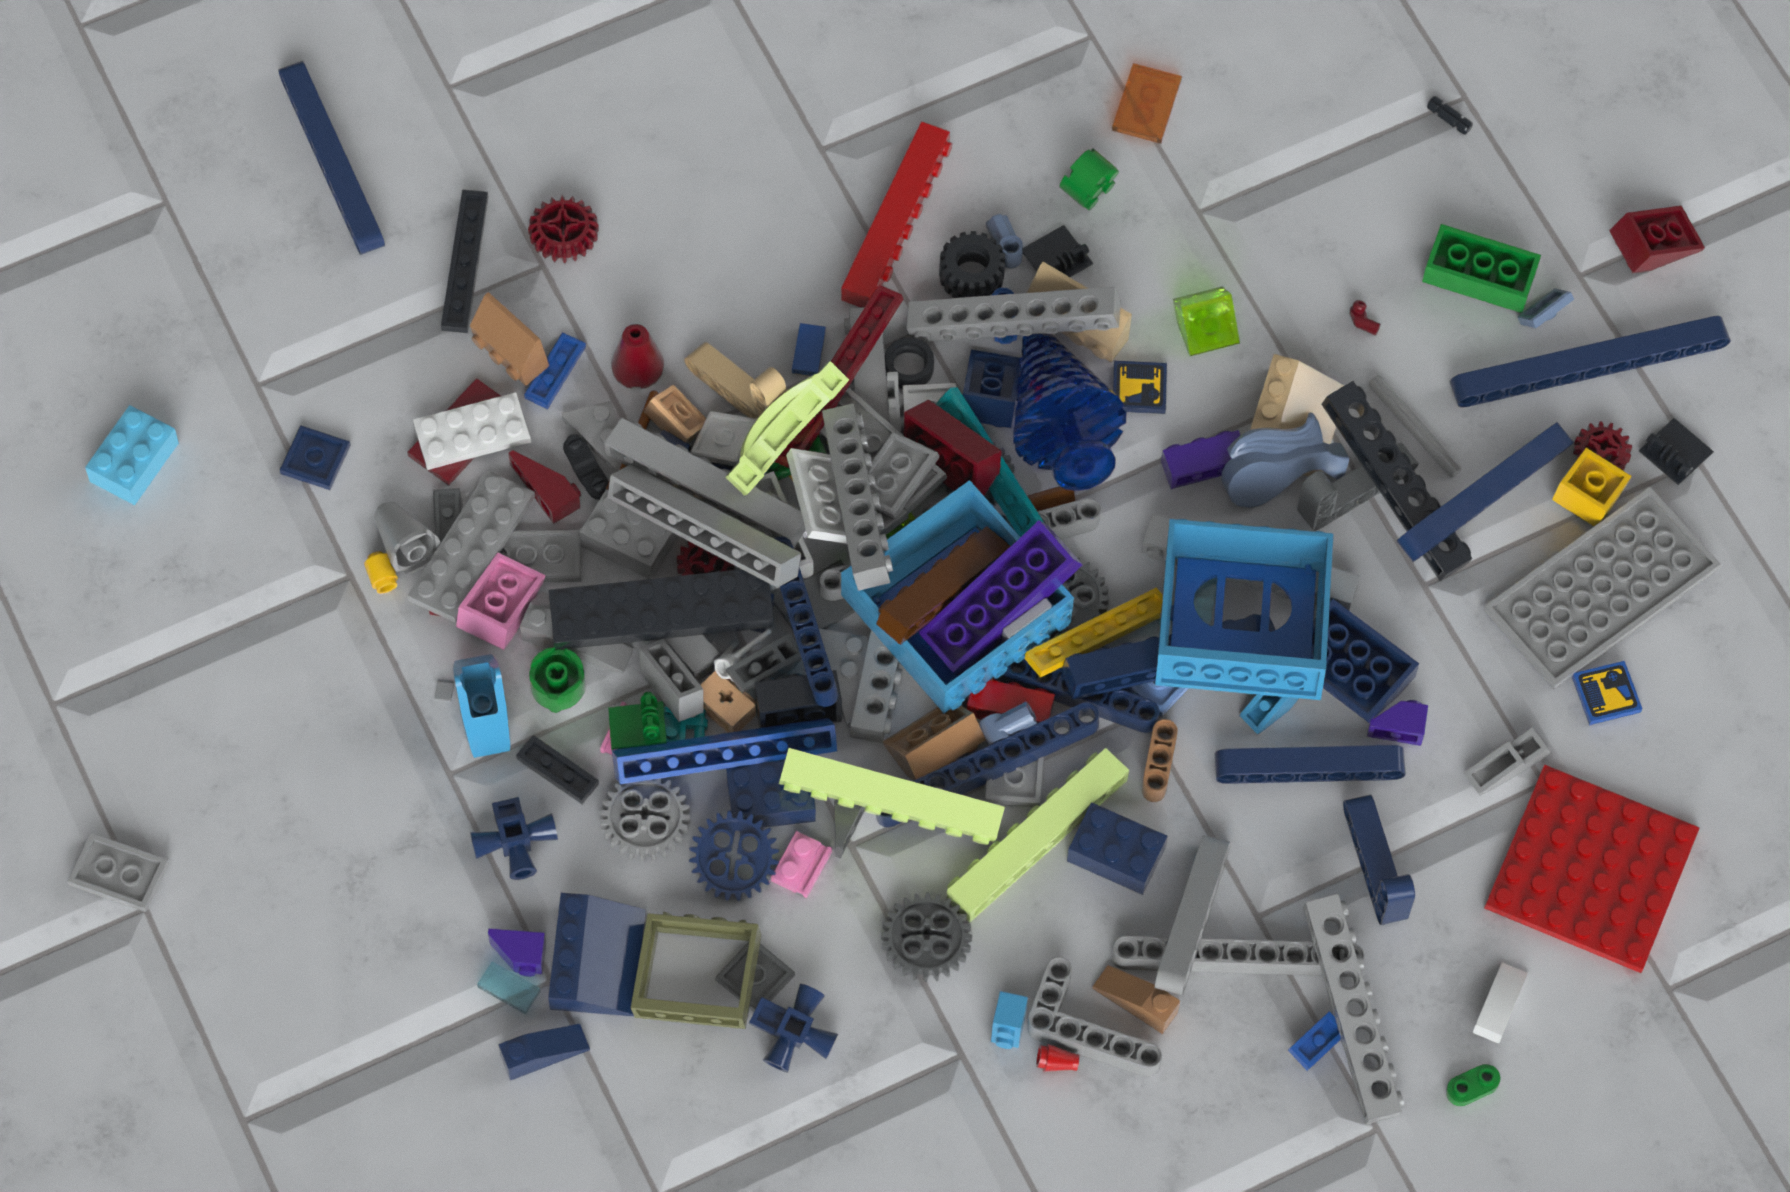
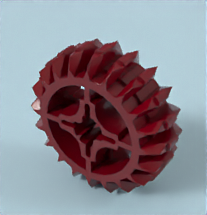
(547, 226)

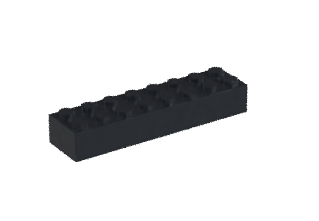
(659, 609)

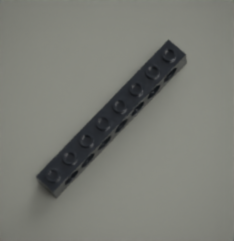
(1396, 495)

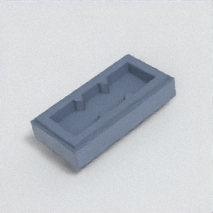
(1545, 308)

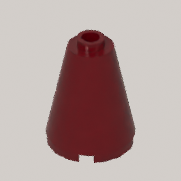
(637, 358)

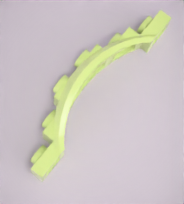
(781, 424)

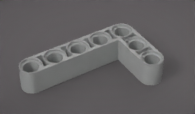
(1085, 1030)

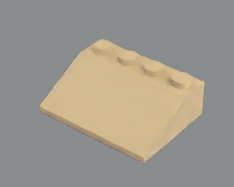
(1292, 393)

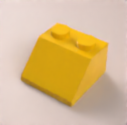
(1591, 487)

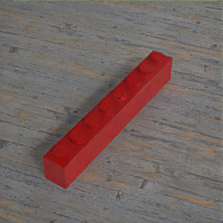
(896, 214)

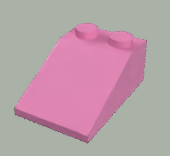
(499, 601)

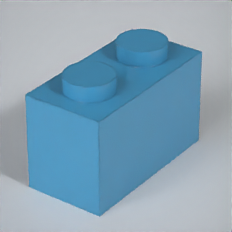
(1009, 1020)

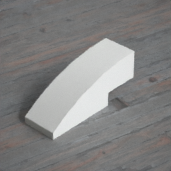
(1500, 1002)

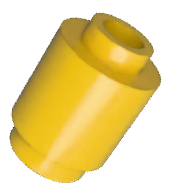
(381, 572)

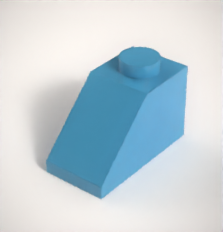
(1266, 710)

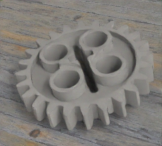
(643, 840)

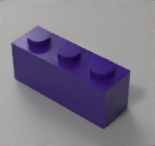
(1197, 460)

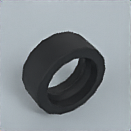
(915, 346)

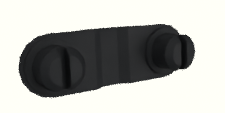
(585, 466)

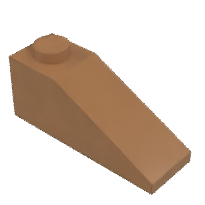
(1138, 997)

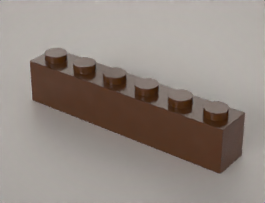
(936, 589)

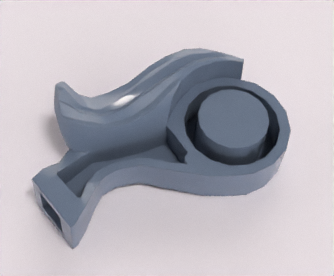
(1273, 458)

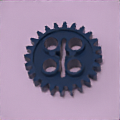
(759, 860)

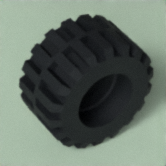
(971, 249)

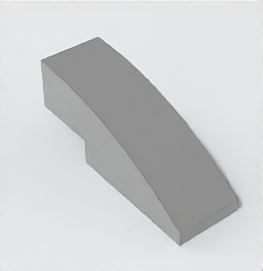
(1507, 762)

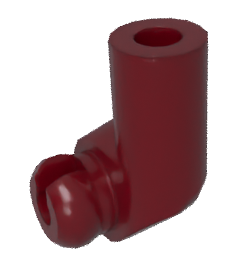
(1360, 318)

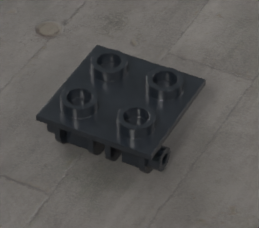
(1059, 251)
(1675, 451)

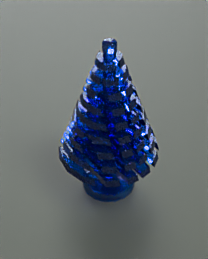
(1065, 415)

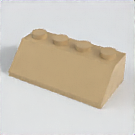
(1102, 343)

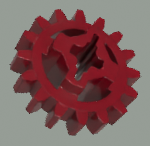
(1605, 438)
(696, 562)

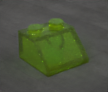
(1207, 320)

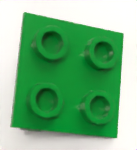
(637, 723)

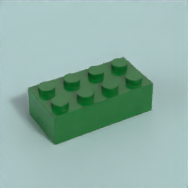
(1481, 268)

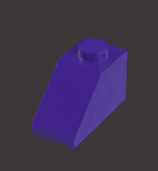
(1401, 723)
(520, 950)

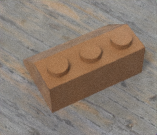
(508, 341)
(934, 741)

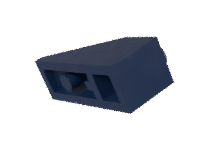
(542, 1049)

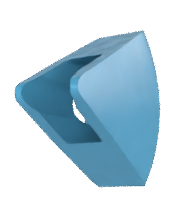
(482, 704)

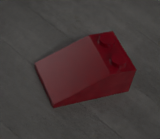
(1655, 238)

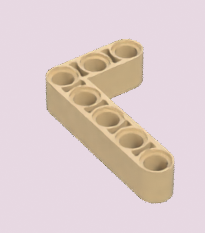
(733, 384)

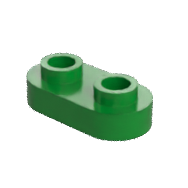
(1475, 1085)

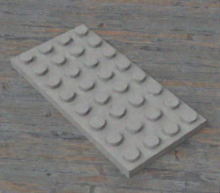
(1601, 587)

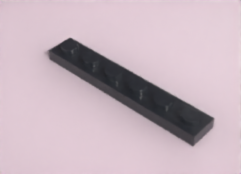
(464, 261)

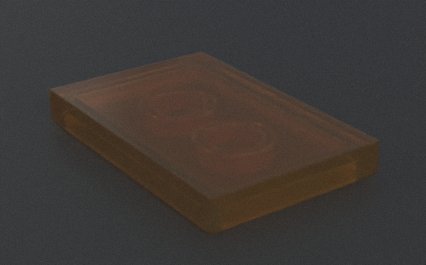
(1147, 103)

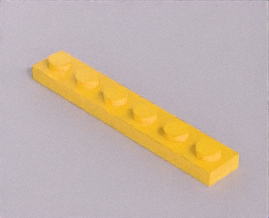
(1096, 632)

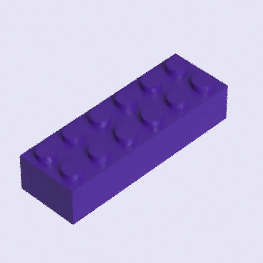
(1002, 593)

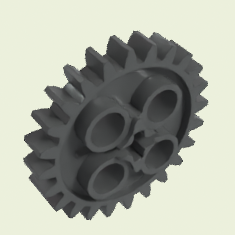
(1091, 588)
(926, 961)

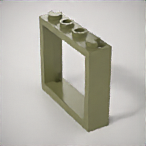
(692, 1012)

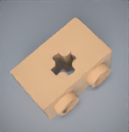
(729, 716)

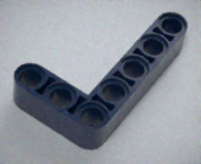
(1390, 894)

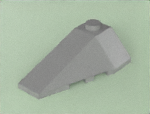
(537, 629)

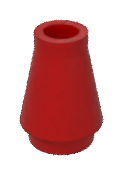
(1056, 1059)

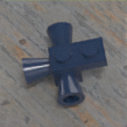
(514, 837)
(792, 1027)

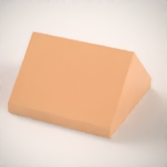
(675, 414)

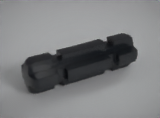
(1449, 115)

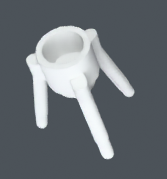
(728, 658)

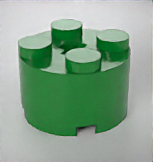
(1089, 178)
(557, 679)

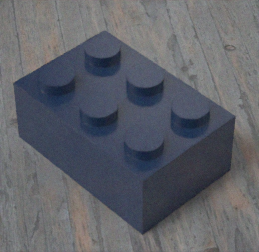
(758, 792)
(1117, 848)

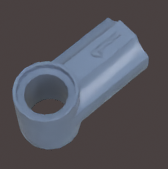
(1002, 230)
(1000, 726)

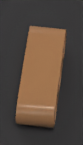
(1159, 749)

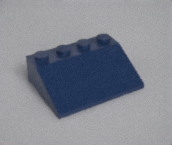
(1362, 664)
(595, 955)

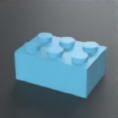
(132, 455)

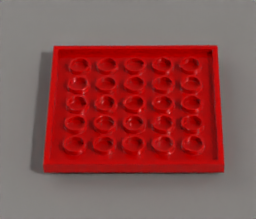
(1592, 868)

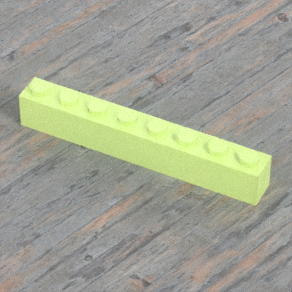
(892, 796)
(1037, 834)

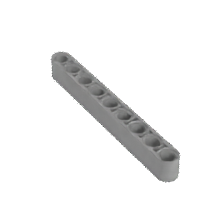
(1224, 961)

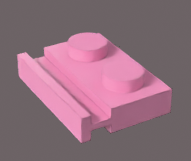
(801, 864)

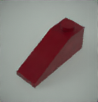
(551, 489)

